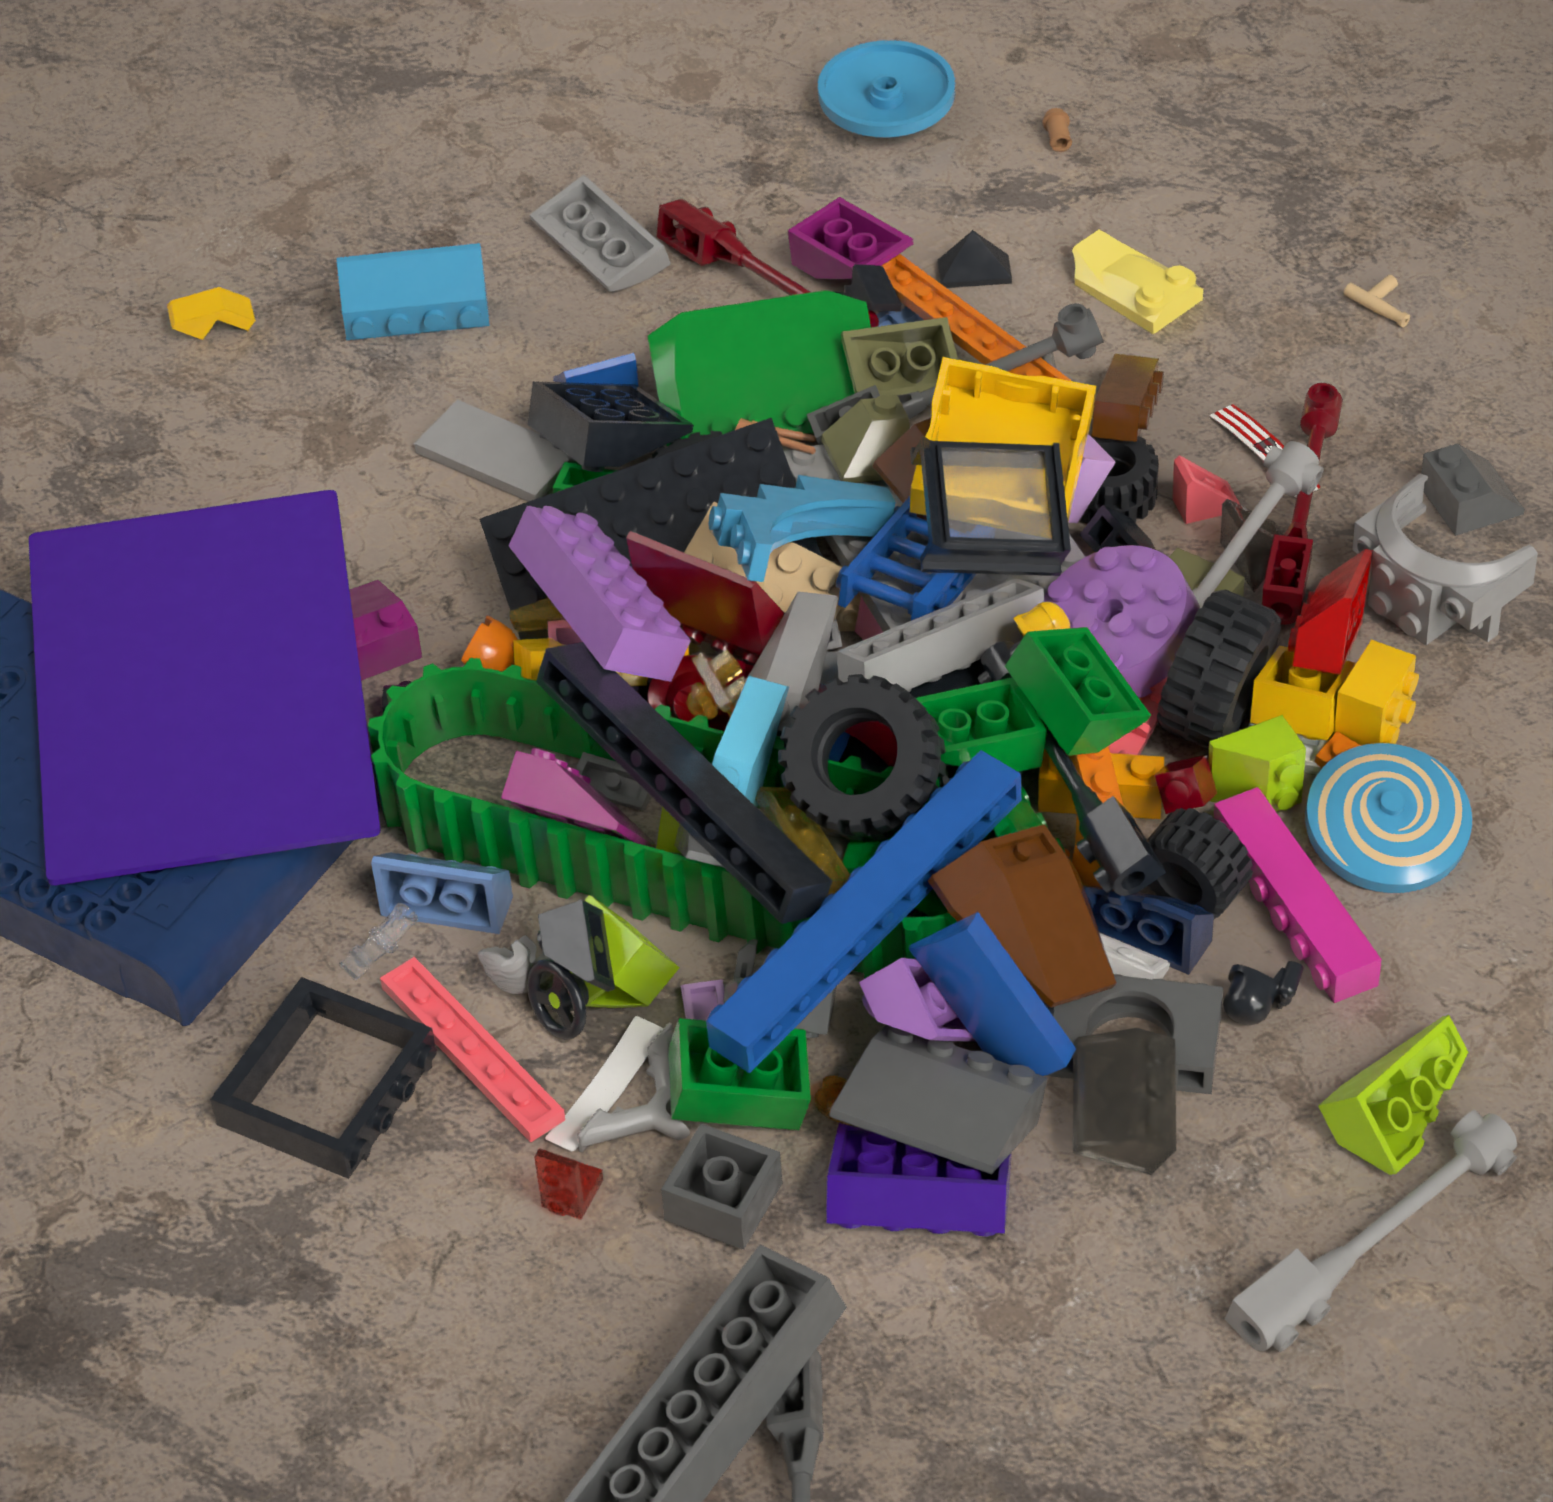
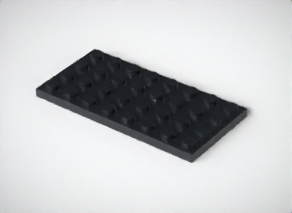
(653, 498)

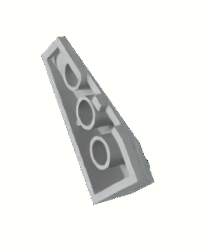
(798, 650)

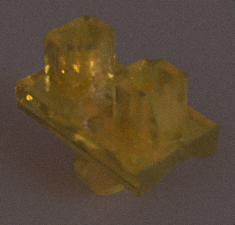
(716, 694)

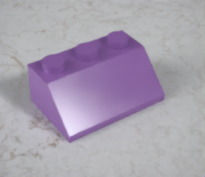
(910, 1001)

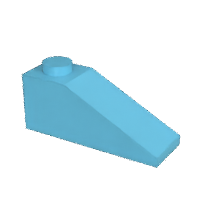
(751, 735)

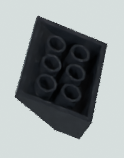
(602, 422)

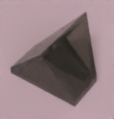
(1255, 557)

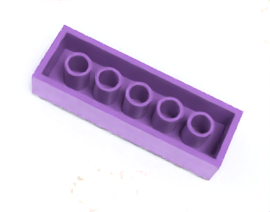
(599, 593)

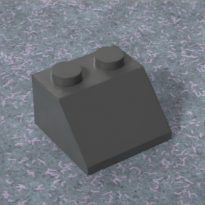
(1467, 489)

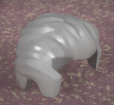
(511, 969)

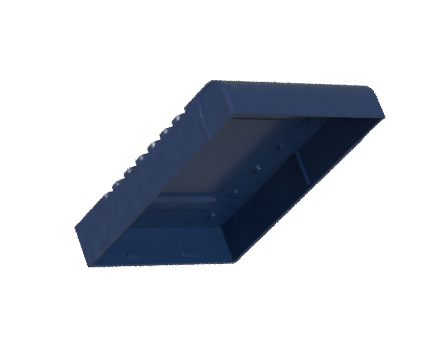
(144, 935)

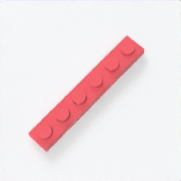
(473, 1050)

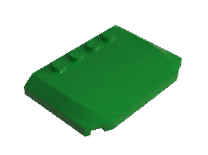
(756, 360)

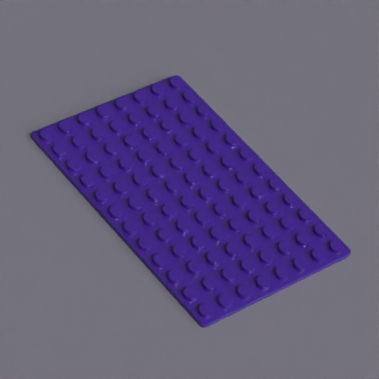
(198, 688)

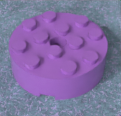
(1132, 606)

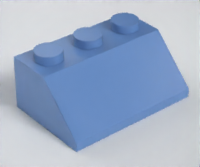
(443, 891)

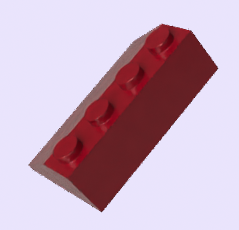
(707, 599)

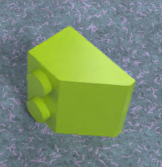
(1260, 757)

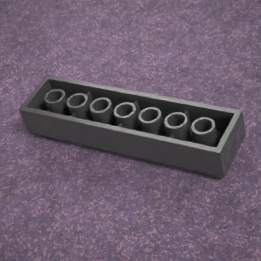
(717, 1386)

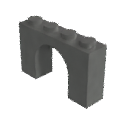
(1181, 1009)

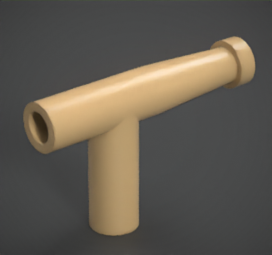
(1373, 299)

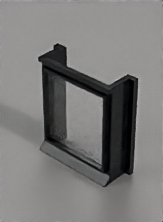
(993, 508)

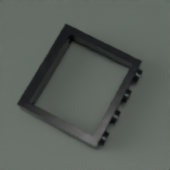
(306, 1000)

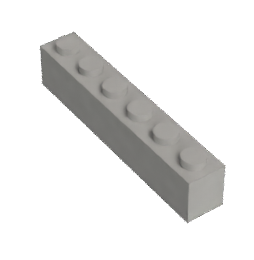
(942, 639)

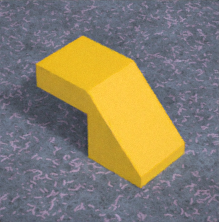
(200, 311)

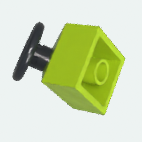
(638, 975)

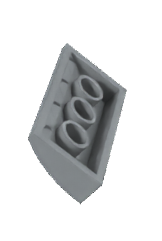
(601, 236)

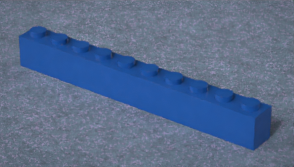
(862, 912)

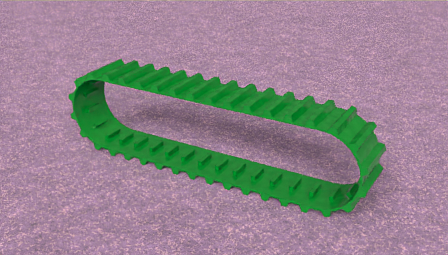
(570, 857)

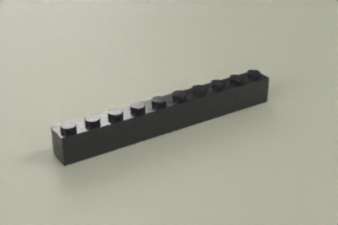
(684, 783)

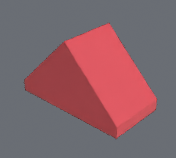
(1198, 492)

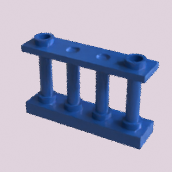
(938, 588)

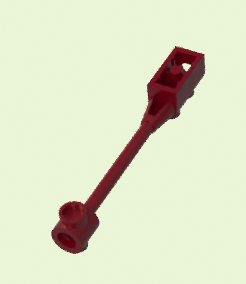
(709, 240)
(1292, 552)

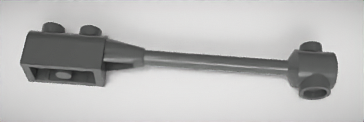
(1072, 335)
(798, 1426)

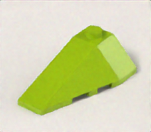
(1395, 1098)

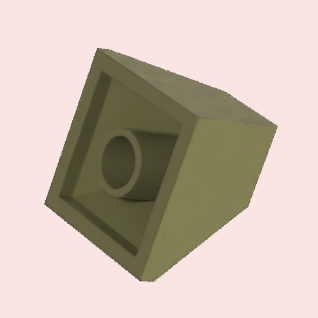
(864, 436)

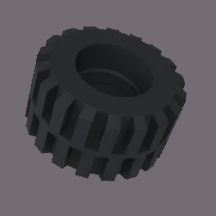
(1132, 481)
(1200, 859)

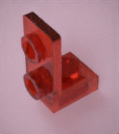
(566, 1184)

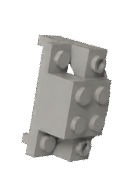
(1430, 592)

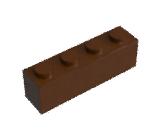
(1127, 397)

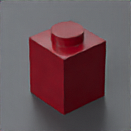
(1186, 784)

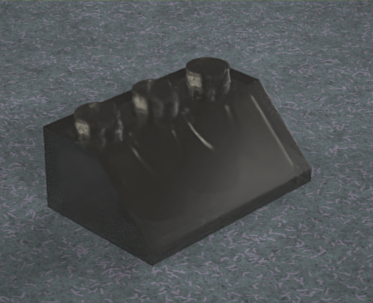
(1125, 1098)

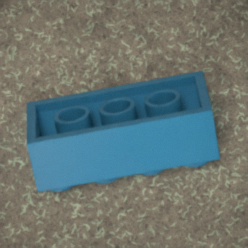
(413, 291)

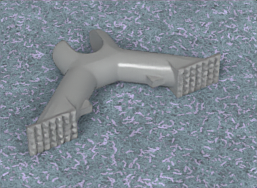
(642, 1118)

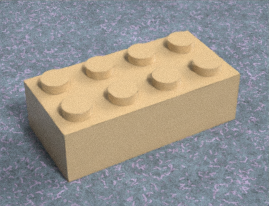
(788, 568)

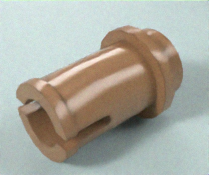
(1056, 123)

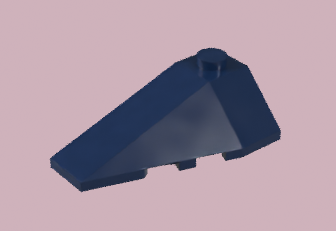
(1154, 924)

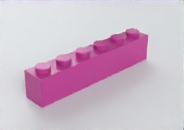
(1300, 899)

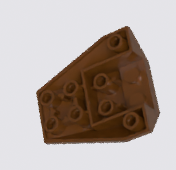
(1034, 909)

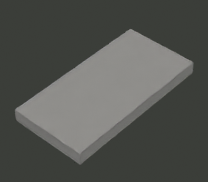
(493, 451)

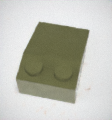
(898, 356)

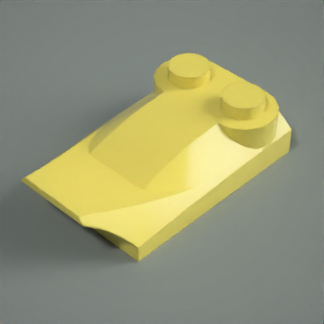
(1134, 282)

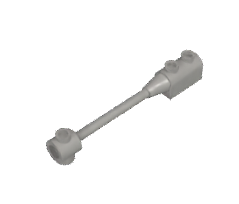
(1288, 472)
(1300, 1288)

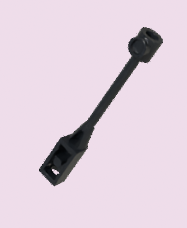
(1106, 827)

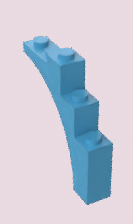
(789, 514)

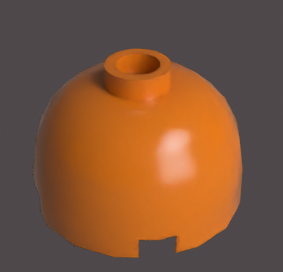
(492, 645)

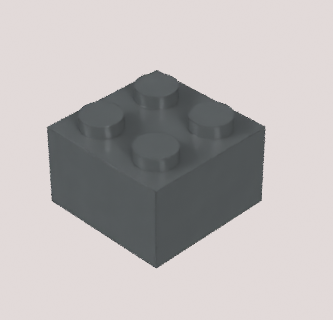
(722, 1186)

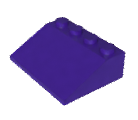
(905, 1187)

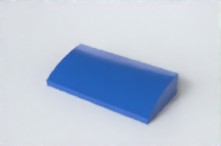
(993, 996)

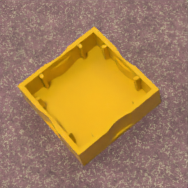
(1002, 407)

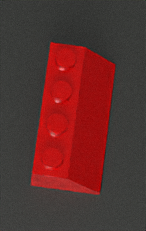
(1332, 617)

